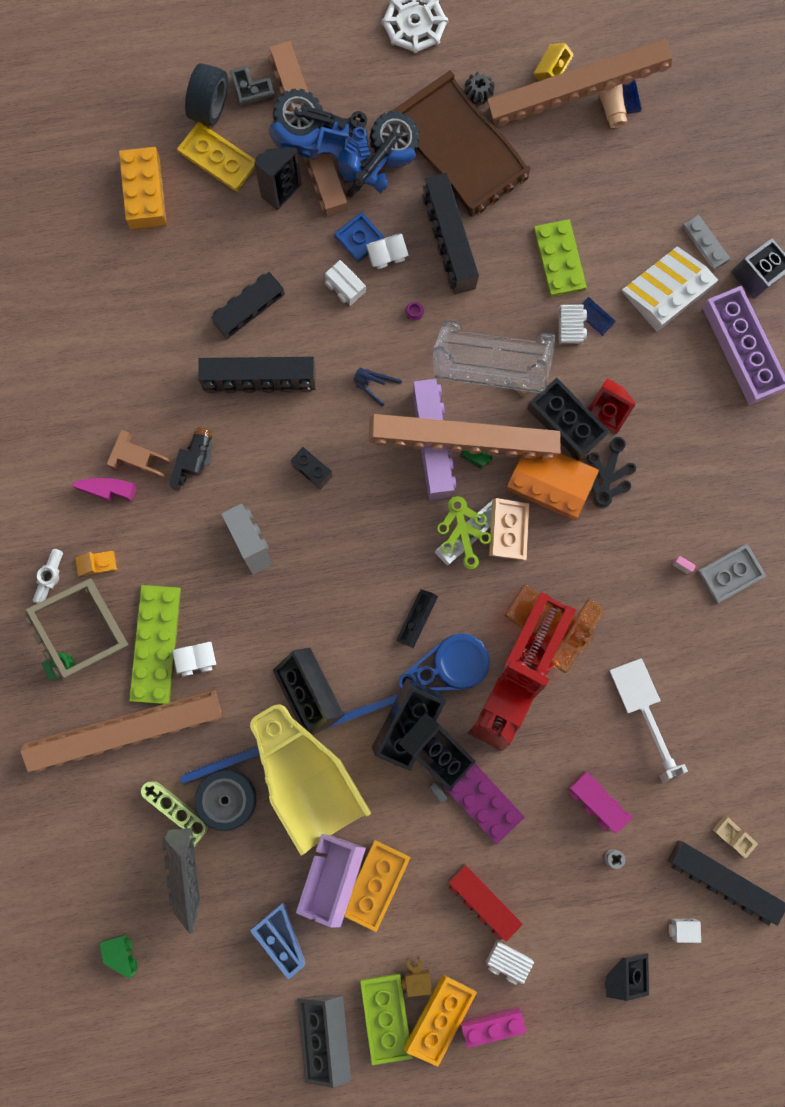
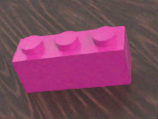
(493, 1027)

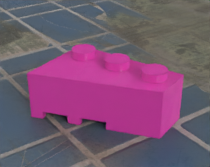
(599, 803)

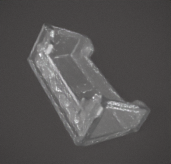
(493, 359)

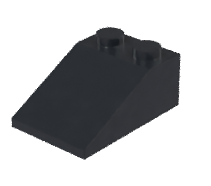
(761, 268)

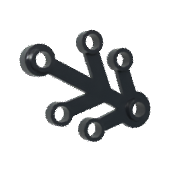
(608, 475)

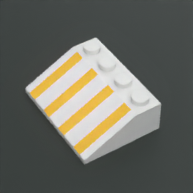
(669, 287)

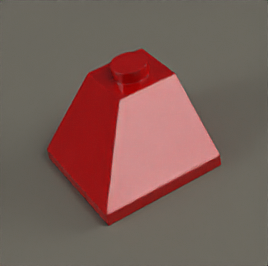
(612, 405)

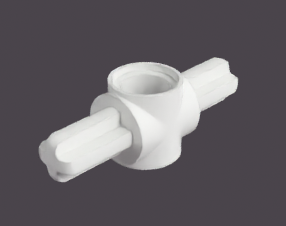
(51, 566)

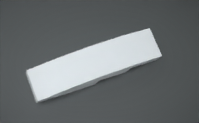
(458, 549)

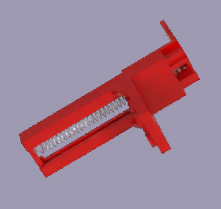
(517, 683)

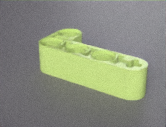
(172, 812)

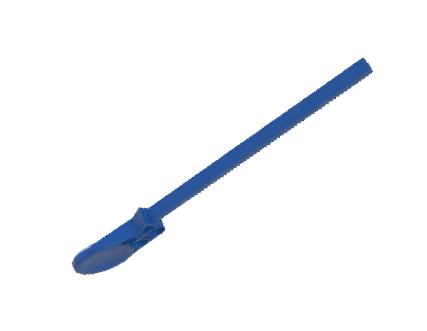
(458, 661)

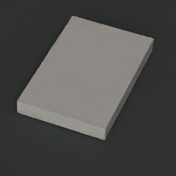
(731, 573)

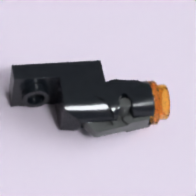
(194, 459)

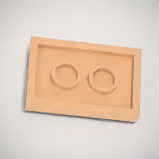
(509, 529)

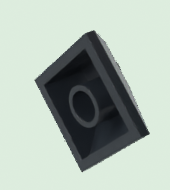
(629, 978)

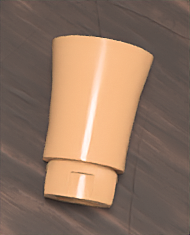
(614, 106)

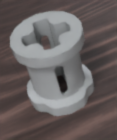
(609, 860)

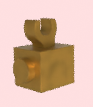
(418, 981)

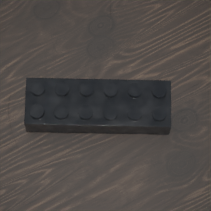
(450, 233)
(257, 373)

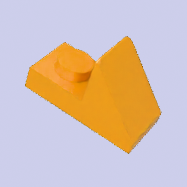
(95, 563)

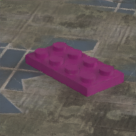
(486, 804)

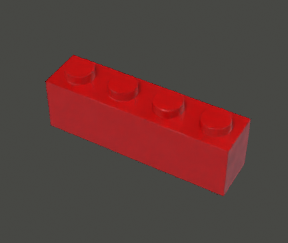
(485, 902)

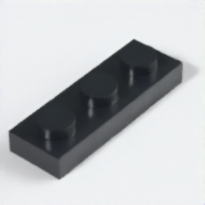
(417, 618)

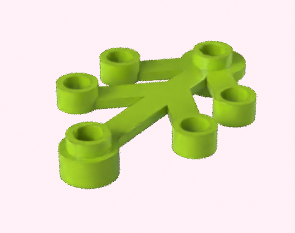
(463, 529)

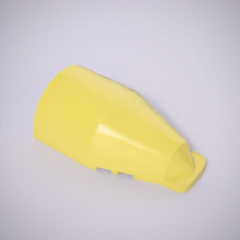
(304, 780)

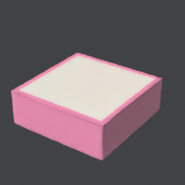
(683, 565)

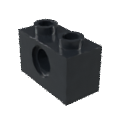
(311, 468)

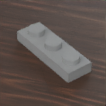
(706, 242)

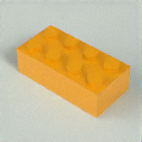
(142, 188)

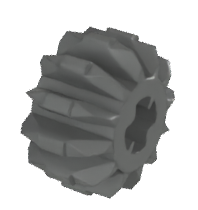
(479, 87)

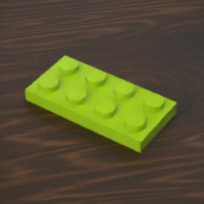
(560, 258)
(385, 1018)

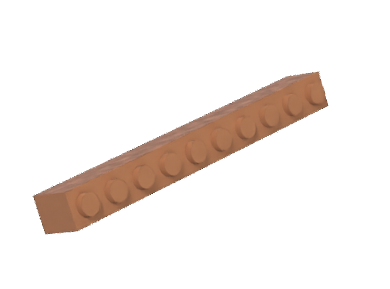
(580, 82)
(321, 169)
(463, 436)
(121, 731)

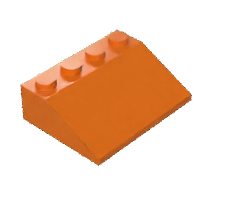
(554, 483)

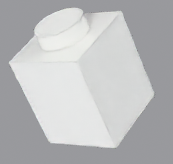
(685, 930)

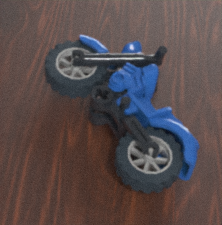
(321, 132)

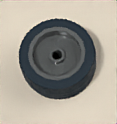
(206, 94)
(240, 795)

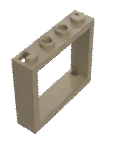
(105, 615)

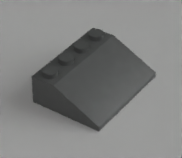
(182, 876)

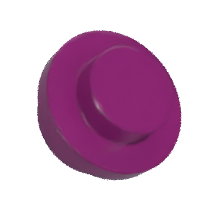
(414, 311)

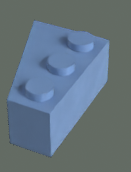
(280, 940)

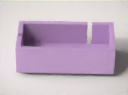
(330, 881)

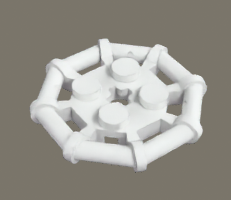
(411, 30)

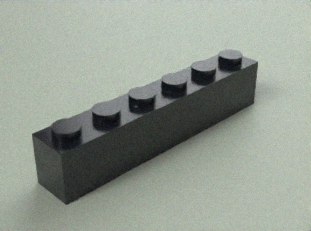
(728, 883)

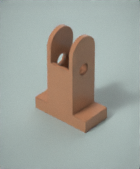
(133, 455)

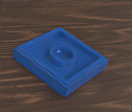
(356, 235)

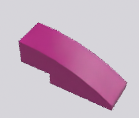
(106, 488)

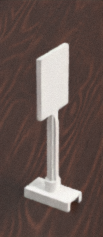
(638, 694)

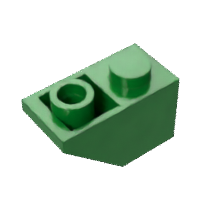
(118, 955)

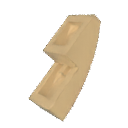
(735, 837)

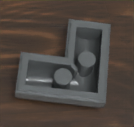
(249, 91)

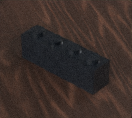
(247, 305)

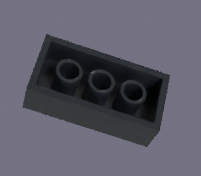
(565, 413)
(408, 708)
(437, 751)

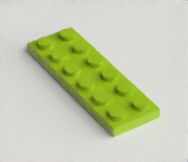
(154, 644)

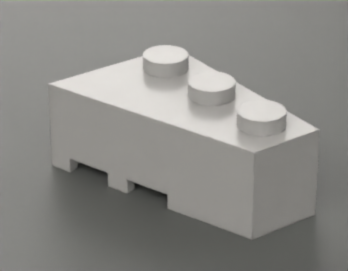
(247, 538)

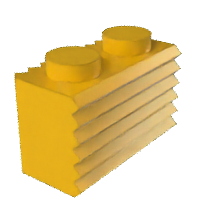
(553, 61)

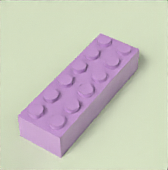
(745, 345)
(436, 463)

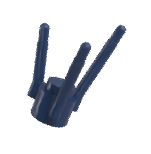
(364, 377)

